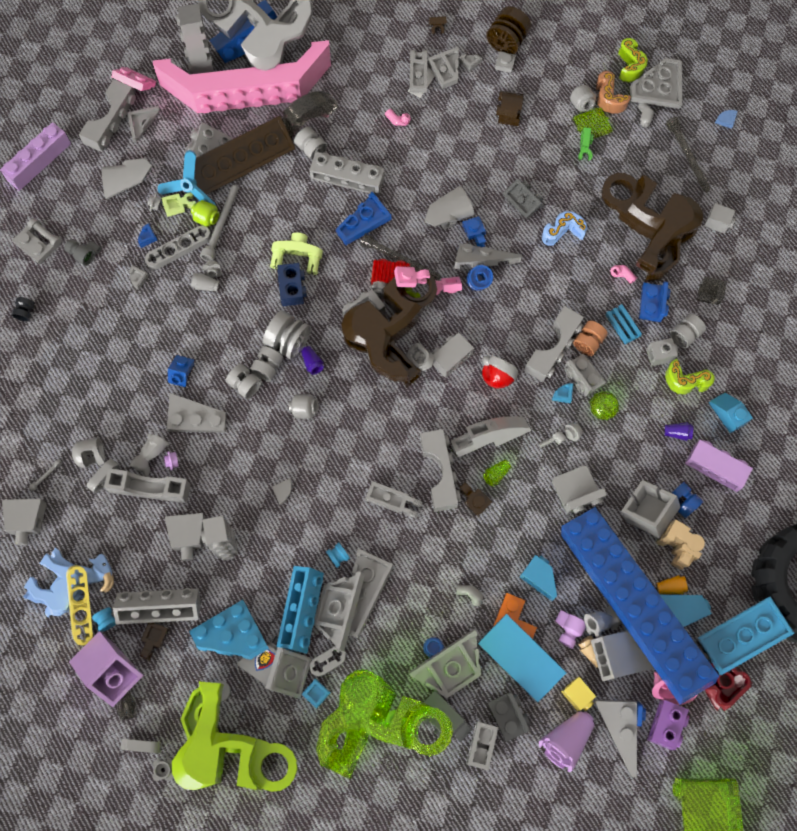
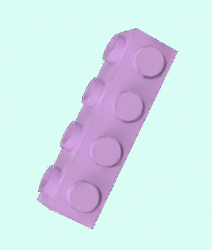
(35, 156)

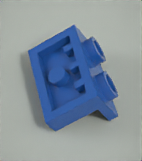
(653, 302)

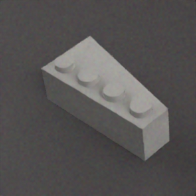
(195, 39)

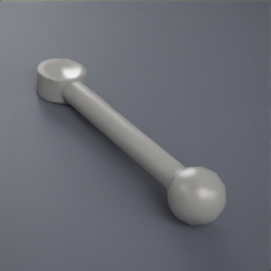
(33, 486)

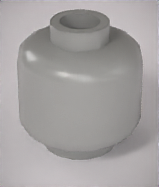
(583, 98)
(303, 406)

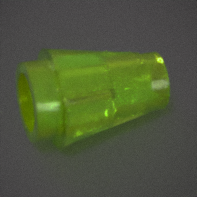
(496, 473)

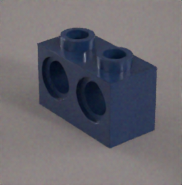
(287, 284)

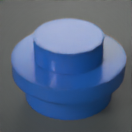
(432, 646)

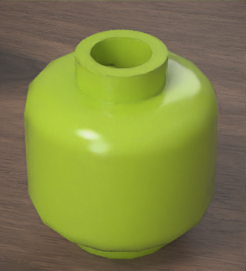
(205, 213)

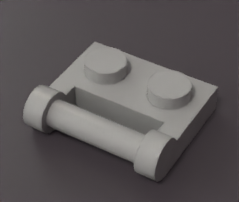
(32, 245)

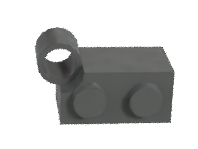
(460, 727)

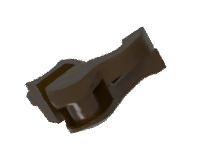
(667, 231)
(371, 332)

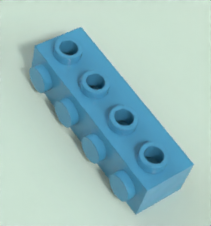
(300, 609)

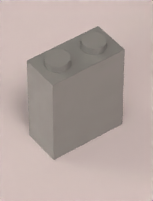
(619, 656)

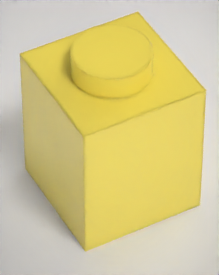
(579, 694)

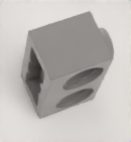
(482, 745)

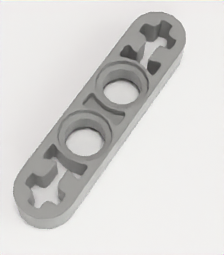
(177, 245)

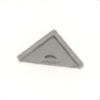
(141, 120)

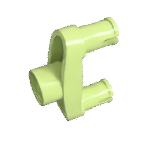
(297, 246)

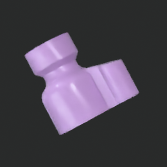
(573, 628)

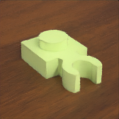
(175, 205)

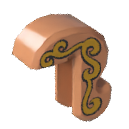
(606, 98)

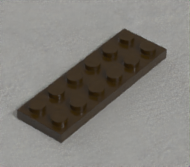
(242, 155)

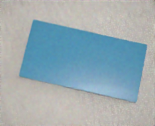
(745, 635)
(522, 657)

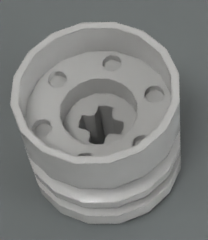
(286, 335)

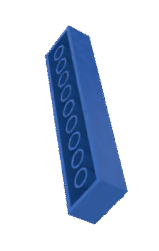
(639, 606)

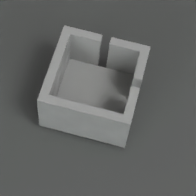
(652, 513)

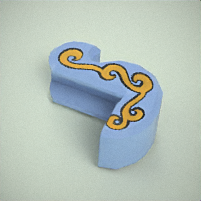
(563, 222)

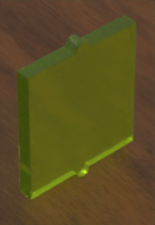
(595, 120)

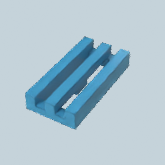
(628, 319)

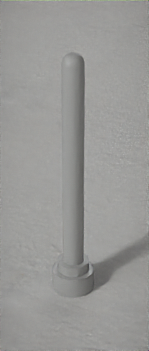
(208, 253)

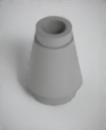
(204, 282)

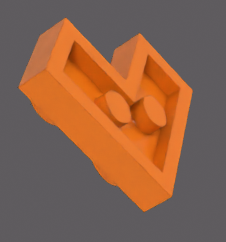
(513, 606)

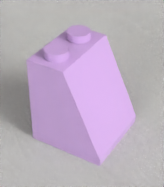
(105, 669)

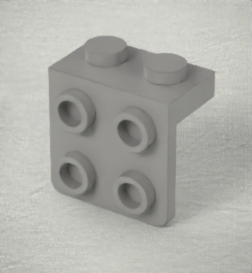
(205, 138)
(578, 490)

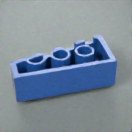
(231, 48)

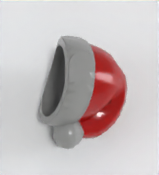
(498, 372)

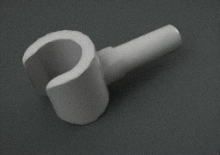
(558, 437)

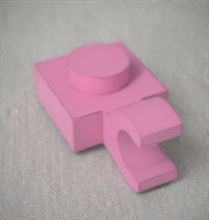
(409, 278)
(449, 285)

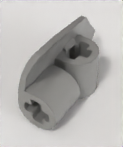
(124, 176)
(450, 209)

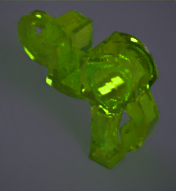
(363, 712)

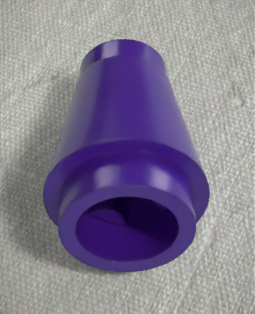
(312, 361)
(679, 431)

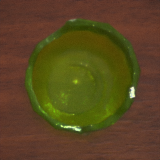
(604, 405)

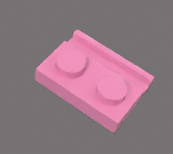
(133, 78)

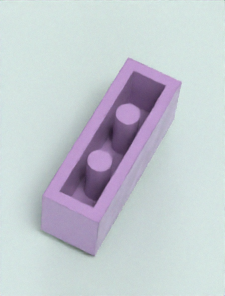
(719, 465)

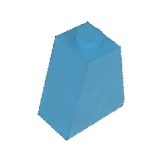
(688, 607)

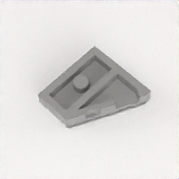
(445, 67)

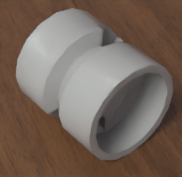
(309, 142)
(690, 329)
(267, 362)
(241, 379)

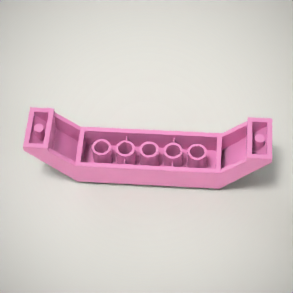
(245, 86)

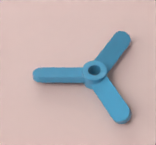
(188, 183)

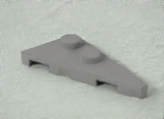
(483, 256)
(621, 722)

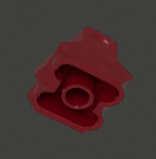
(728, 688)

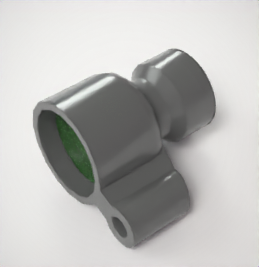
(82, 253)

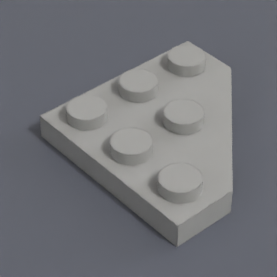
(660, 85)

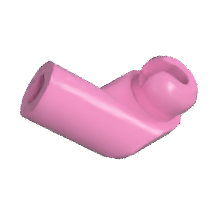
(398, 120)
(623, 271)

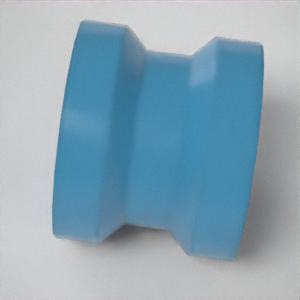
(337, 555)
(104, 619)

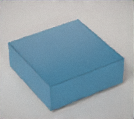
(316, 693)

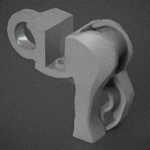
(268, 39)

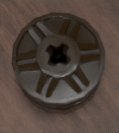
(509, 30)

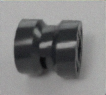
(23, 309)

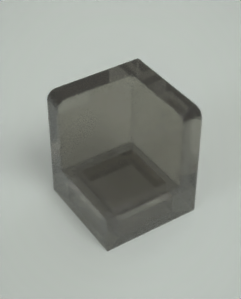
(711, 290)

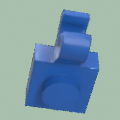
(475, 230)

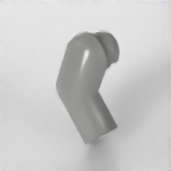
(647, 114)
(472, 592)

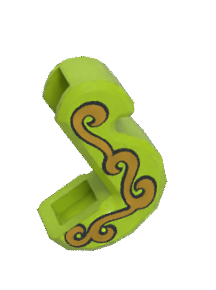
(634, 59)
(686, 383)

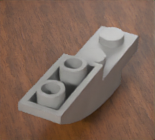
(493, 430)

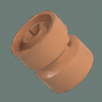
(590, 338)

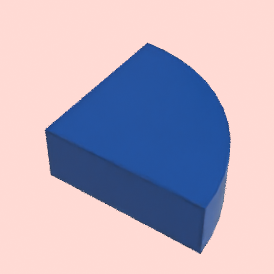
(146, 236)

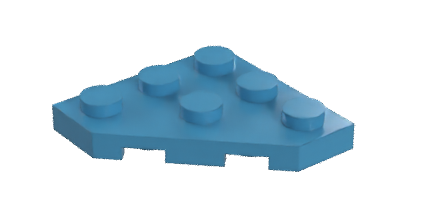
(231, 633)

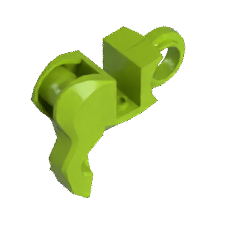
(202, 756)

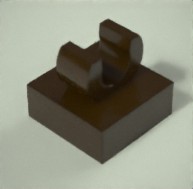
(437, 22)

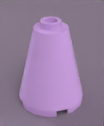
(568, 740)

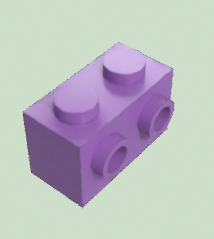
(668, 725)

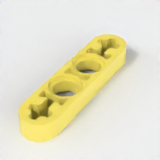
(82, 604)

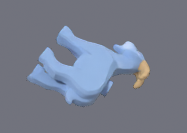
(57, 596)

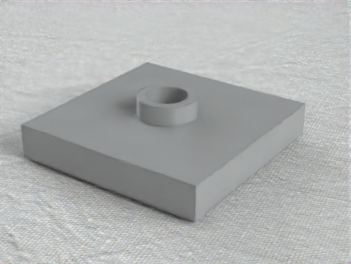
(288, 673)

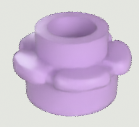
(171, 460)

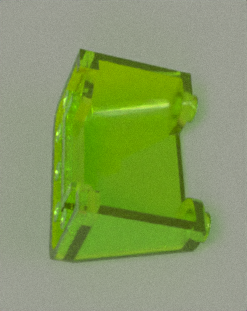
(709, 803)

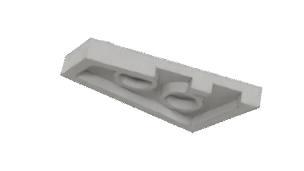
(192, 416)

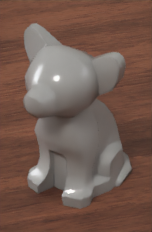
(151, 449)
(601, 621)

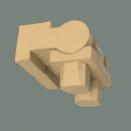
(685, 544)

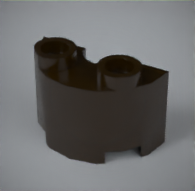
(510, 107)

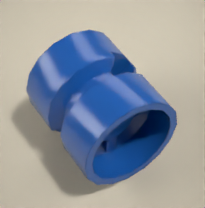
(479, 278)
(692, 501)

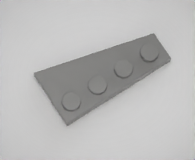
(376, 575)

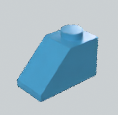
(731, 412)
(540, 576)

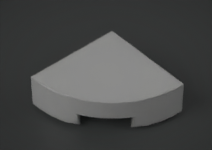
(470, 61)
(137, 276)
(282, 491)

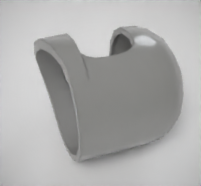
(88, 447)

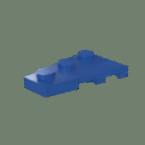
(365, 219)

